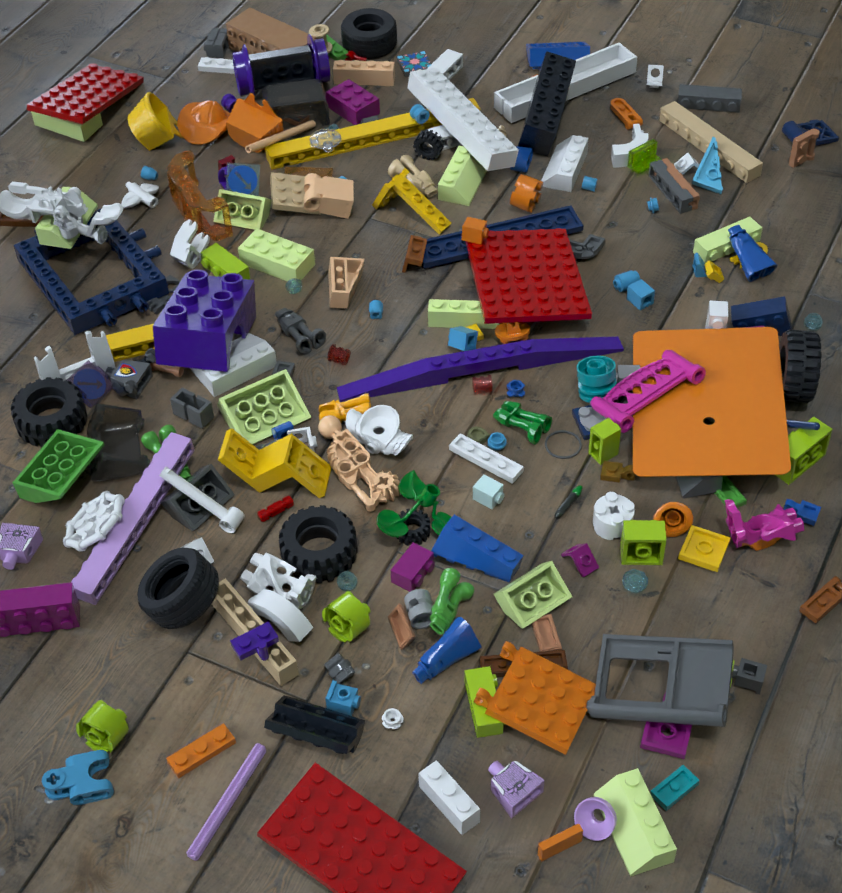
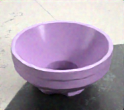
(591, 827)

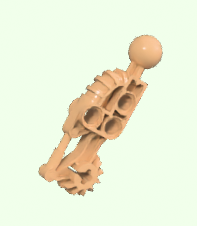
(353, 462)

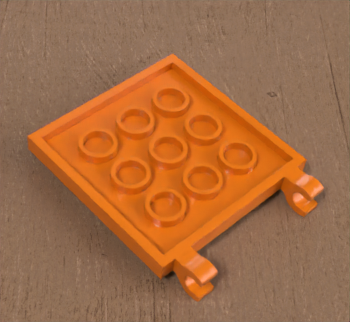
(538, 698)

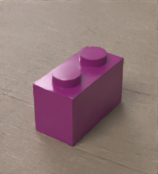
(412, 567)

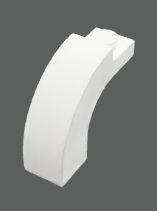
(621, 152)
(282, 613)

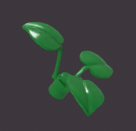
(426, 495)

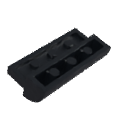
(315, 725)

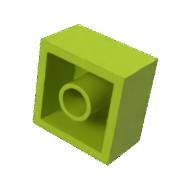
(643, 542)

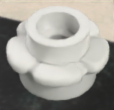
(392, 714)

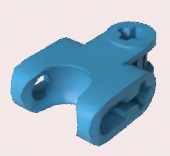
(77, 780)

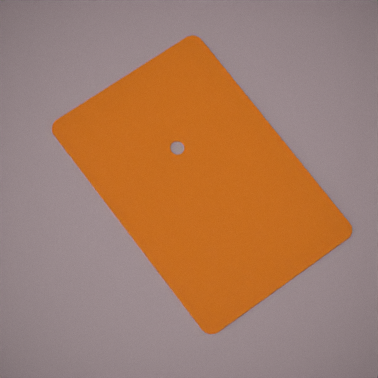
(738, 392)

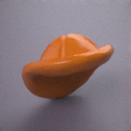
(202, 122)

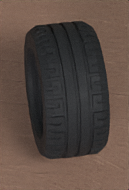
(178, 588)

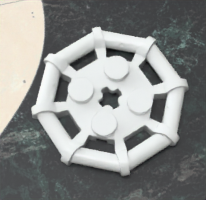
(93, 521)

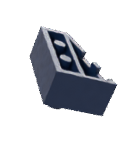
(765, 313)

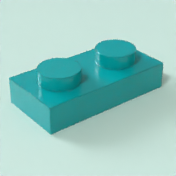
(674, 787)

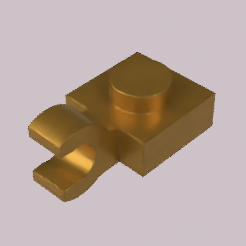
(615, 471)

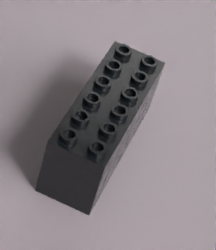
(547, 103)

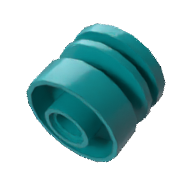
(595, 377)

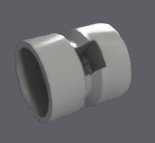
(419, 607)

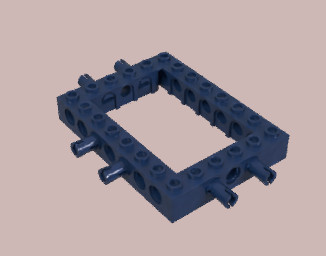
(104, 307)

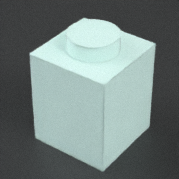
(488, 492)

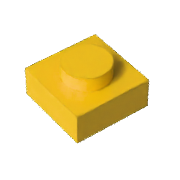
(713, 272)

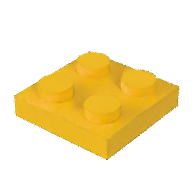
(704, 548)

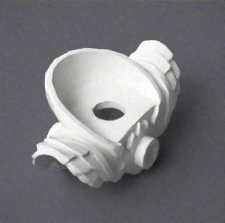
(378, 429)

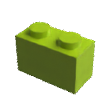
(604, 440)

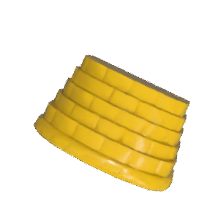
(152, 122)

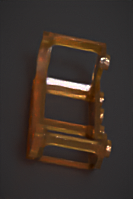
(190, 199)

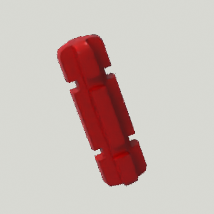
(275, 508)

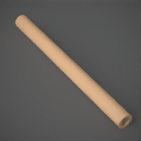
(280, 136)

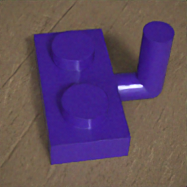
(255, 642)

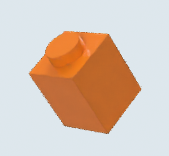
(474, 230)

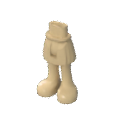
(420, 180)

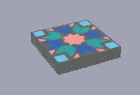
(413, 62)

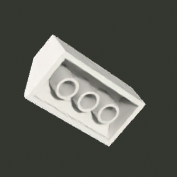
(566, 163)

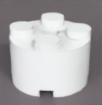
(610, 513)

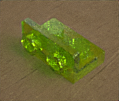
(642, 156)

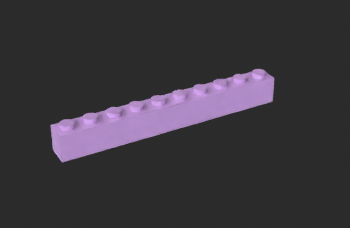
(136, 511)

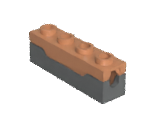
(673, 185)

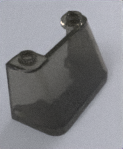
(121, 453)

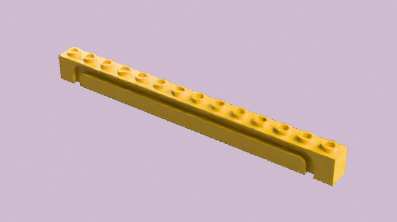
(352, 139)

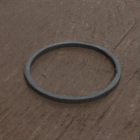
(563, 457)

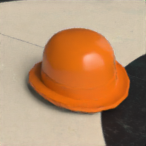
(677, 518)

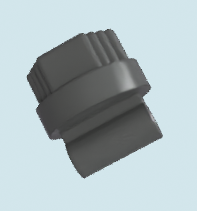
(339, 668)

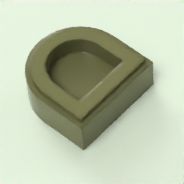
(478, 434)

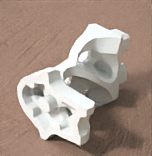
(267, 575)

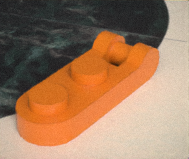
(625, 113)

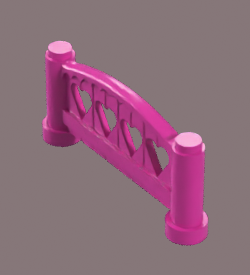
(622, 413)

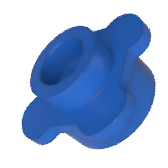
(515, 388)

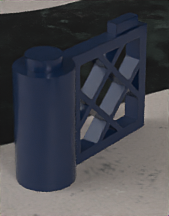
(793, 130)

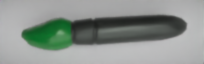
(568, 502)

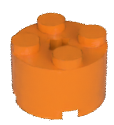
(526, 193)

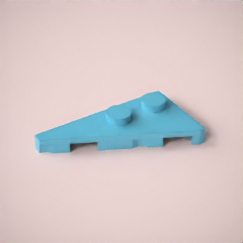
(708, 173)

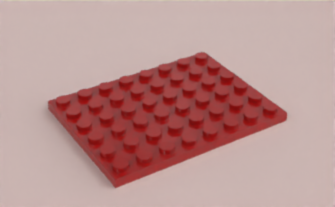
(528, 277)

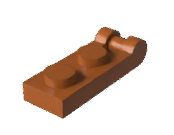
(823, 600)

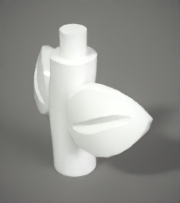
(140, 194)

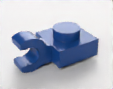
(806, 511)

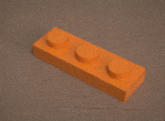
(201, 750)

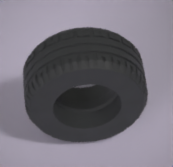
(369, 33)

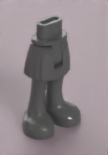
(293, 324)

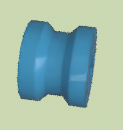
(419, 113)

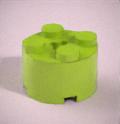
(346, 617)
(103, 727)

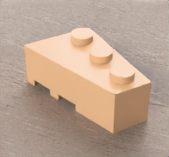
(343, 279)

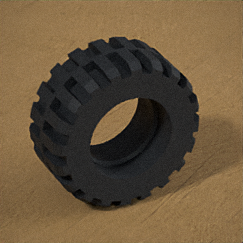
(800, 364)
(43, 396)
(318, 523)

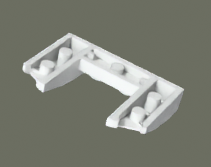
(100, 356)

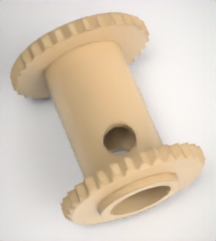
(320, 31)

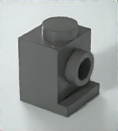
(749, 675)

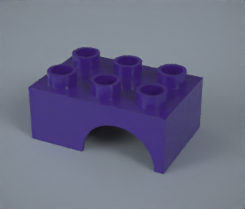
(201, 320)

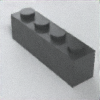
(710, 98)

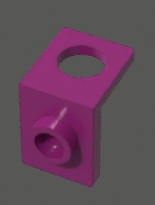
(582, 558)

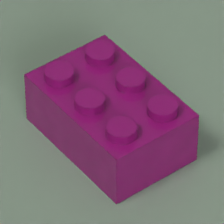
(352, 102)

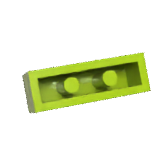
(222, 262)
(482, 678)

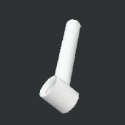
(229, 518)

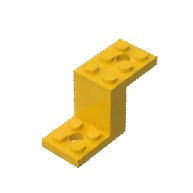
(275, 463)

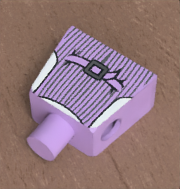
(18, 543)
(514, 786)

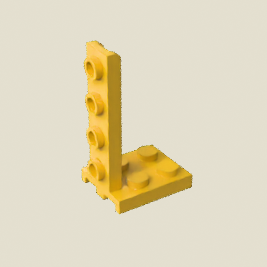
(414, 198)

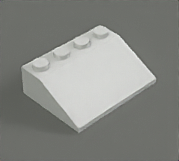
(247, 360)

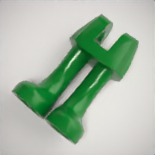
(511, 414)

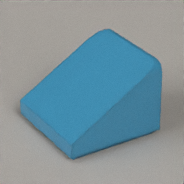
(698, 266)

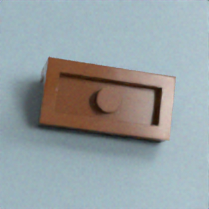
(415, 251)

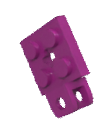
(671, 745)

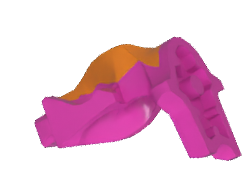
(762, 529)

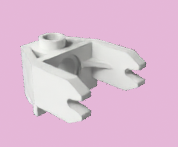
(188, 253)

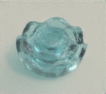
(635, 575)

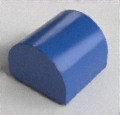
(281, 430)

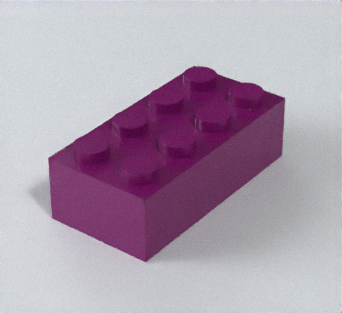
(38, 609)

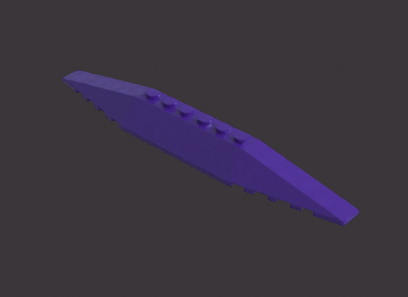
(438, 369)

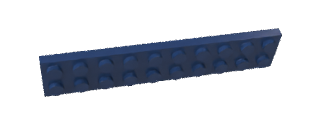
(451, 248)

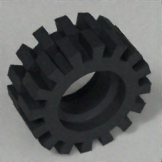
(432, 139)
(419, 534)

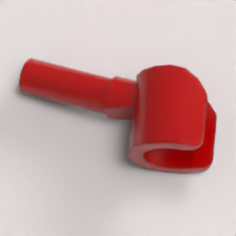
(351, 55)

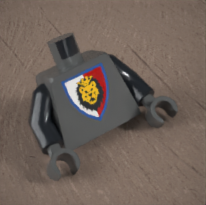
(132, 376)

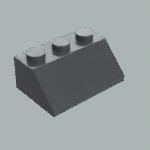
(698, 485)
(187, 510)

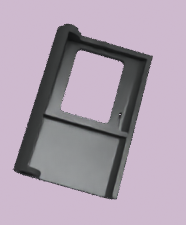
(695, 684)

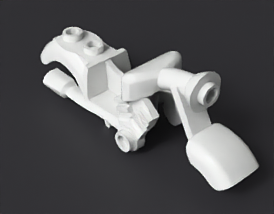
(63, 206)

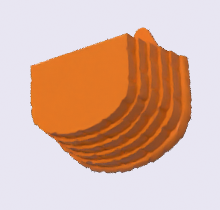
(252, 122)

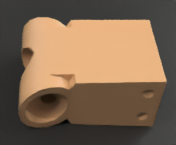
(328, 195)

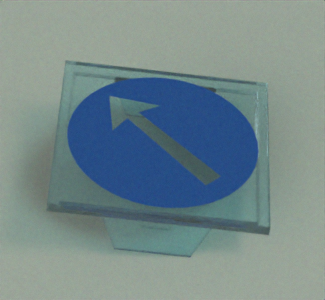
(243, 178)

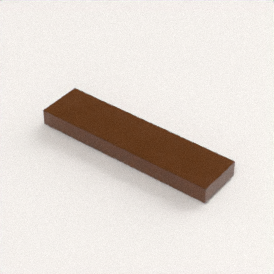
(500, 665)

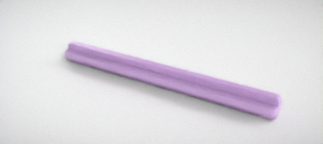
(226, 802)

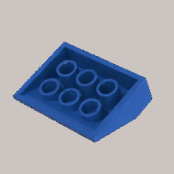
(571, 50)

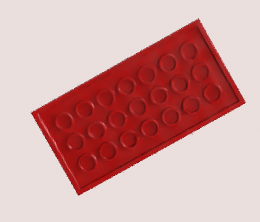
(85, 93)
(353, 842)

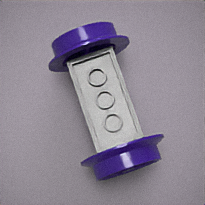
(281, 66)

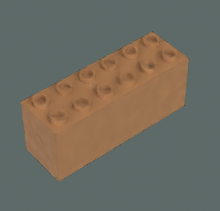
(262, 33)

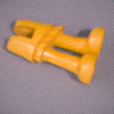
(340, 409)

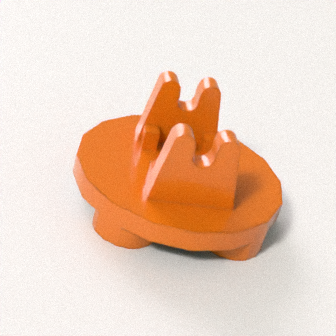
(512, 331)

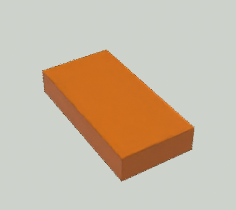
(560, 842)

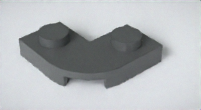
(588, 248)

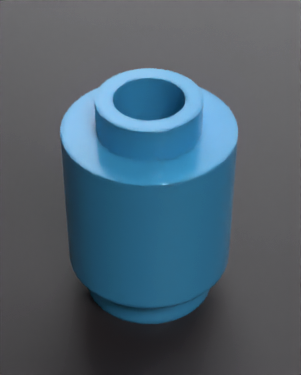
(624, 279)

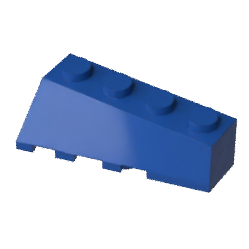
(476, 549)

